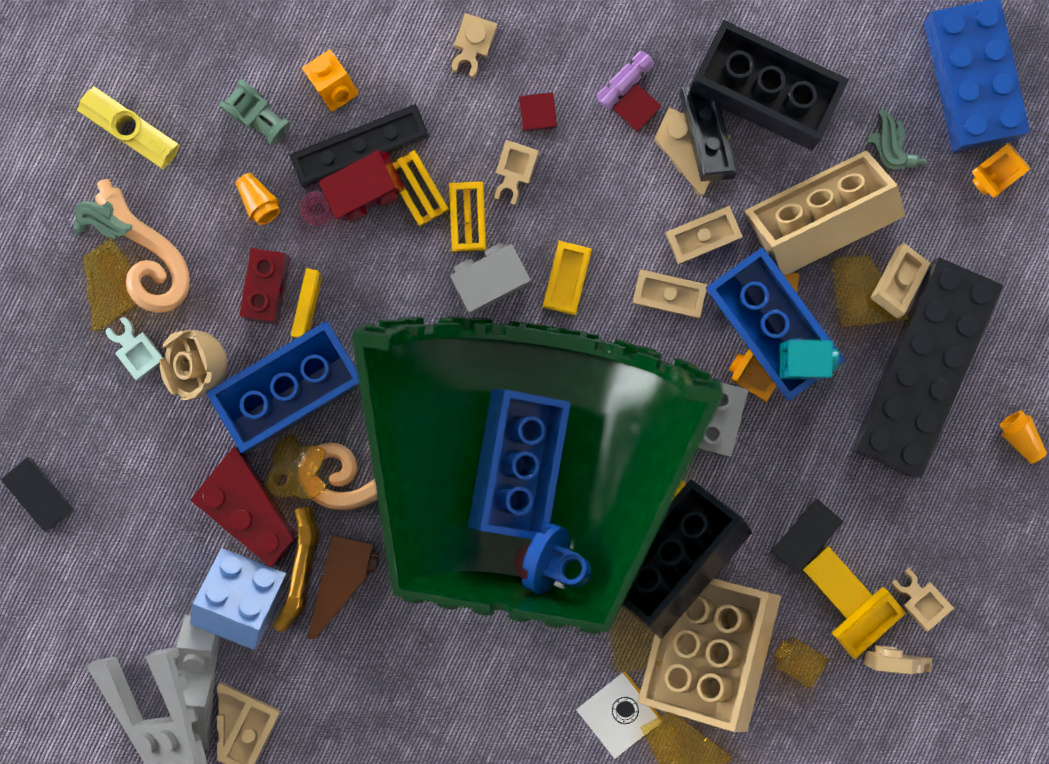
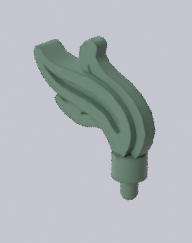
(890, 145)
(100, 217)

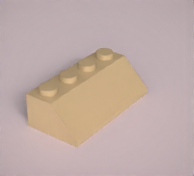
(826, 212)

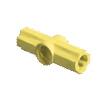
(112, 116)

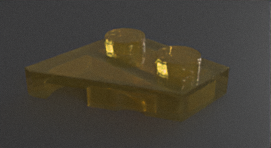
(854, 285)
(106, 286)
(679, 743)

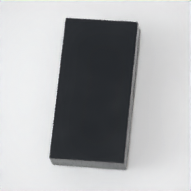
(37, 494)
(807, 536)

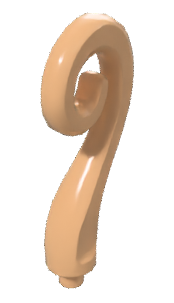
(157, 244)
(345, 500)

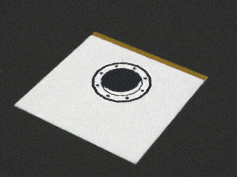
(617, 715)

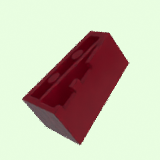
(245, 509)

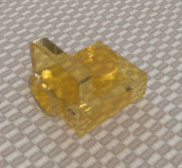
(800, 661)

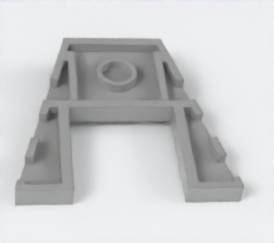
(158, 739)

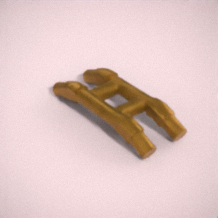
(297, 598)

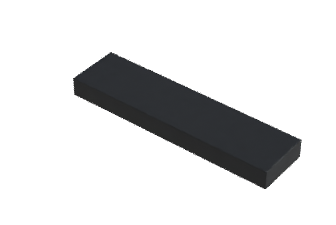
(340, 151)

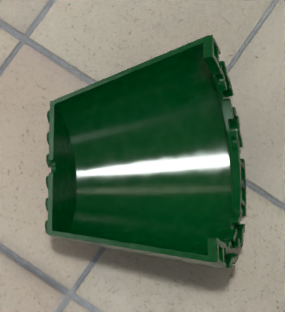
(620, 464)

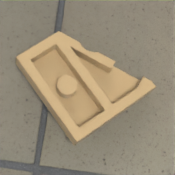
(676, 143)
(893, 660)
(242, 725)

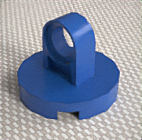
(548, 559)

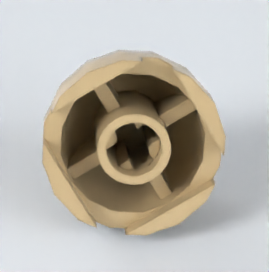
(193, 363)

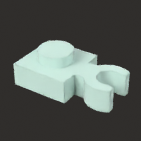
(137, 353)

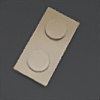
(703, 235)
(900, 280)
(669, 294)

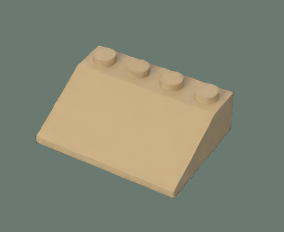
(713, 657)

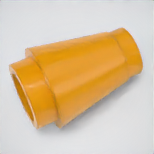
(257, 199)
(1023, 436)

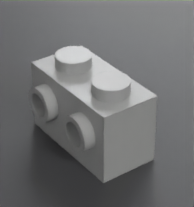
(490, 278)
(725, 423)

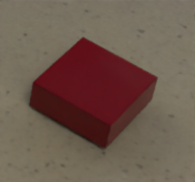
(636, 108)
(538, 112)

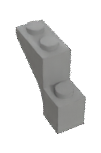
(198, 662)

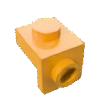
(330, 80)
(999, 171)
(752, 376)

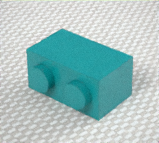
(808, 359)

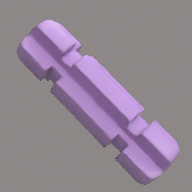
(625, 79)

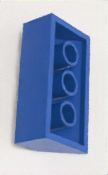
(766, 314)
(285, 388)

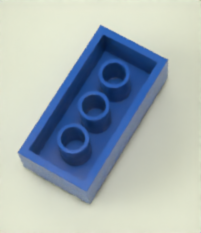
(976, 75)
(518, 464)

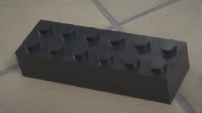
(926, 368)

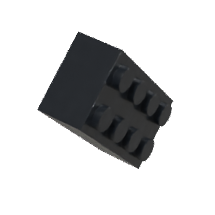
(768, 85)
(684, 557)

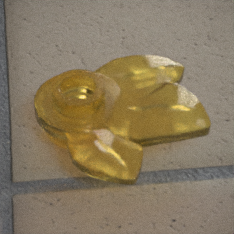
(299, 466)

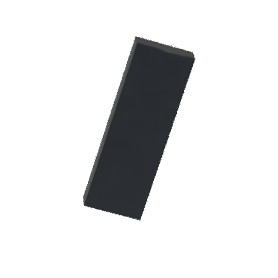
(708, 137)

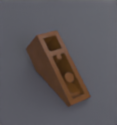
(343, 574)

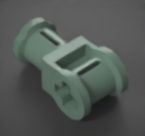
(251, 109)

